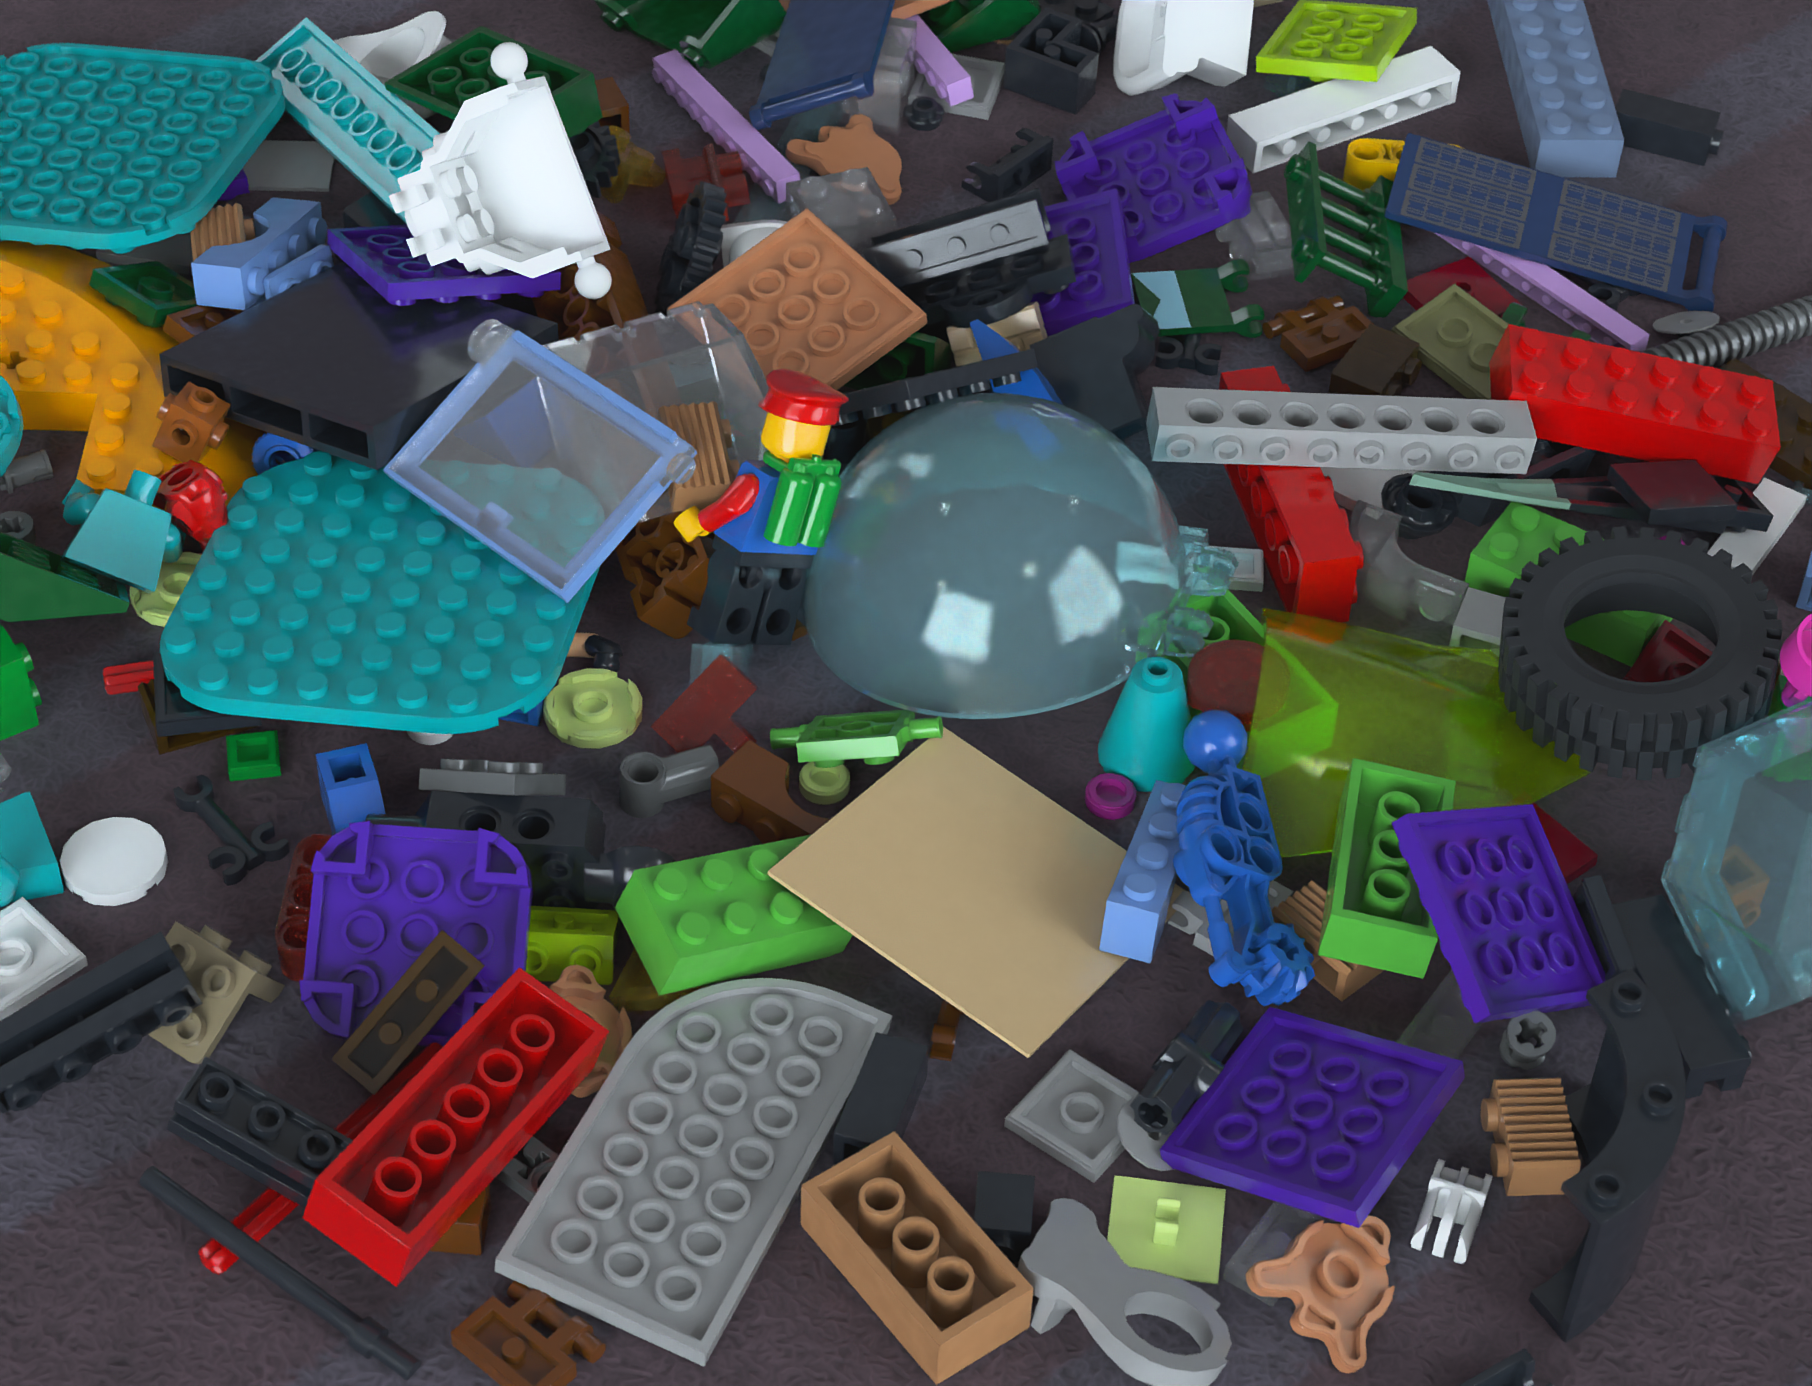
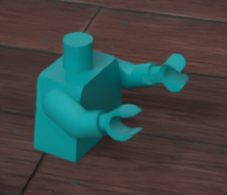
(121, 532)
(26, 854)

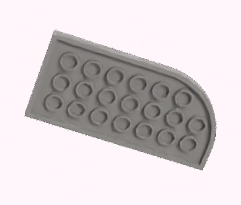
(693, 1158)

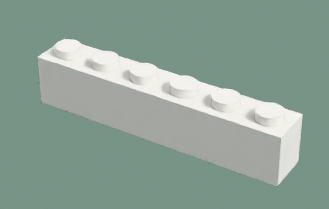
(1342, 109)

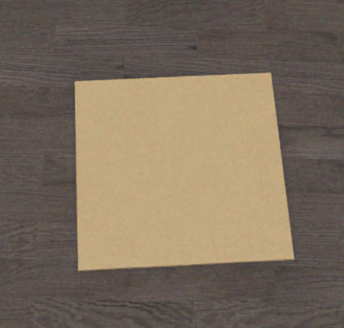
(969, 888)

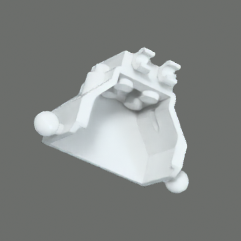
(506, 187)

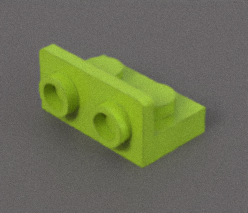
(569, 938)

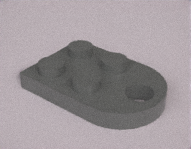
(492, 778)

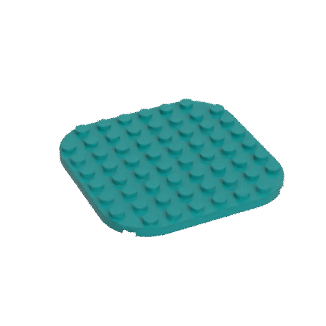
(124, 141)
(361, 610)

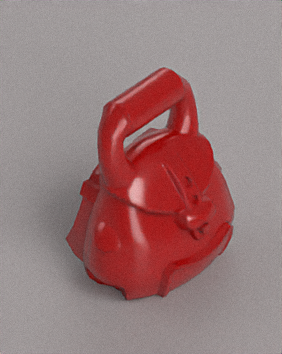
(194, 499)

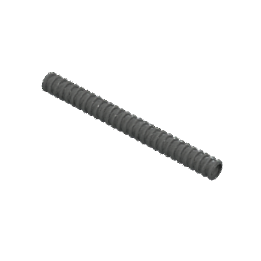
(1742, 336)

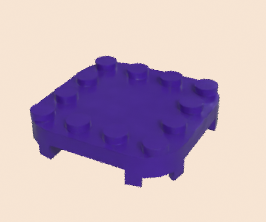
(1170, 172)
(387, 897)

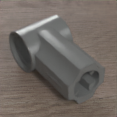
(652, 780)

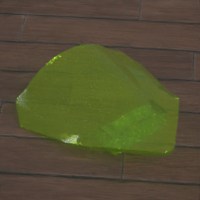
(1387, 700)

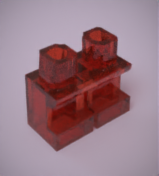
(720, 170)

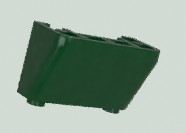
(698, 29)

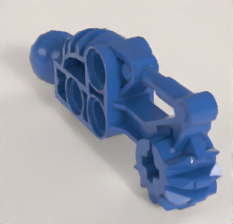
(1234, 856)

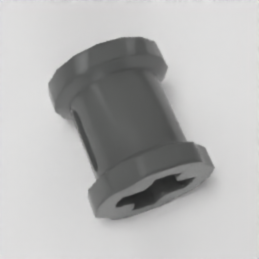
(1529, 1026)

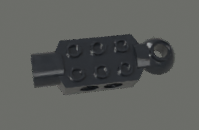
(1432, 510)
(554, 834)

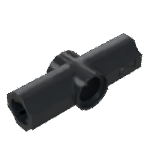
(1187, 1067)

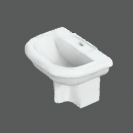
(1181, 37)

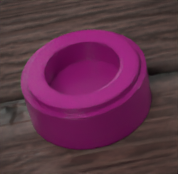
(1110, 796)

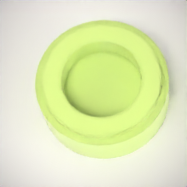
(824, 784)

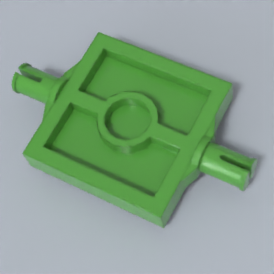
(855, 736)

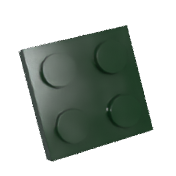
(145, 290)

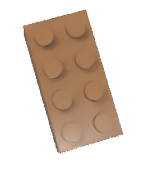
(916, 1257)

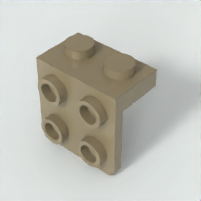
(220, 982)

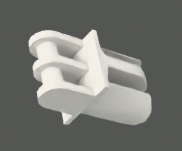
(1455, 1199)

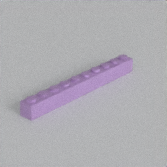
(940, 66)
(724, 124)
(1559, 296)

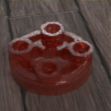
(1226, 678)

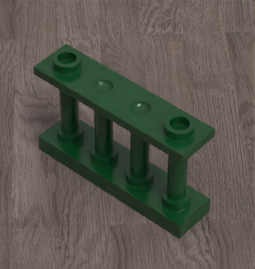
(1379, 242)

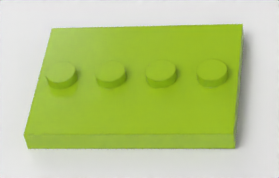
(1336, 40)

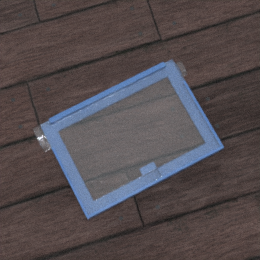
(540, 460)

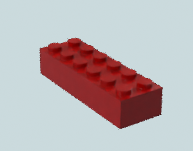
(1638, 403)
(1297, 523)
(454, 1126)

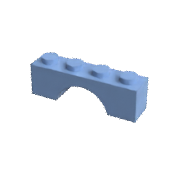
(235, 272)
(1145, 880)

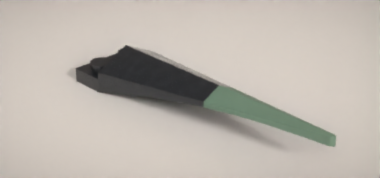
(1596, 497)

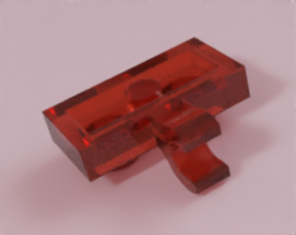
(707, 709)

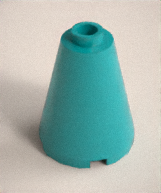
(1148, 727)

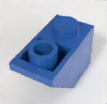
(348, 786)

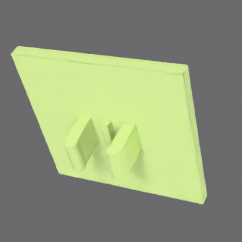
(1168, 1227)

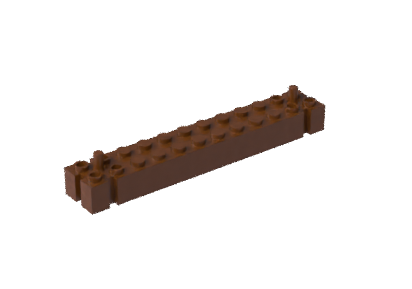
(653, 554)

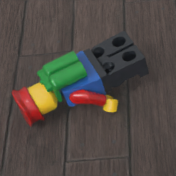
(770, 518)

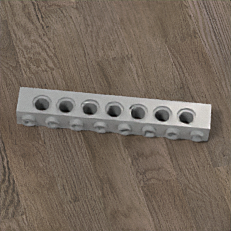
(1340, 430)

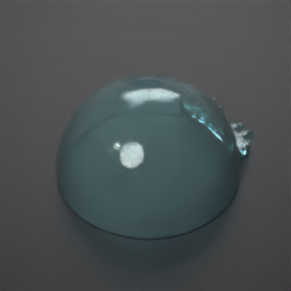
(1003, 563)

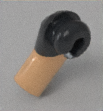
(591, 645)

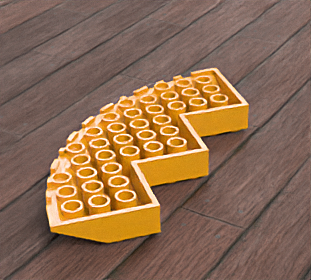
(93, 370)

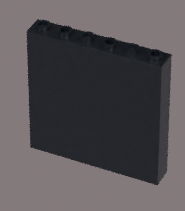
(340, 363)

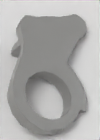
(1081, 1271)

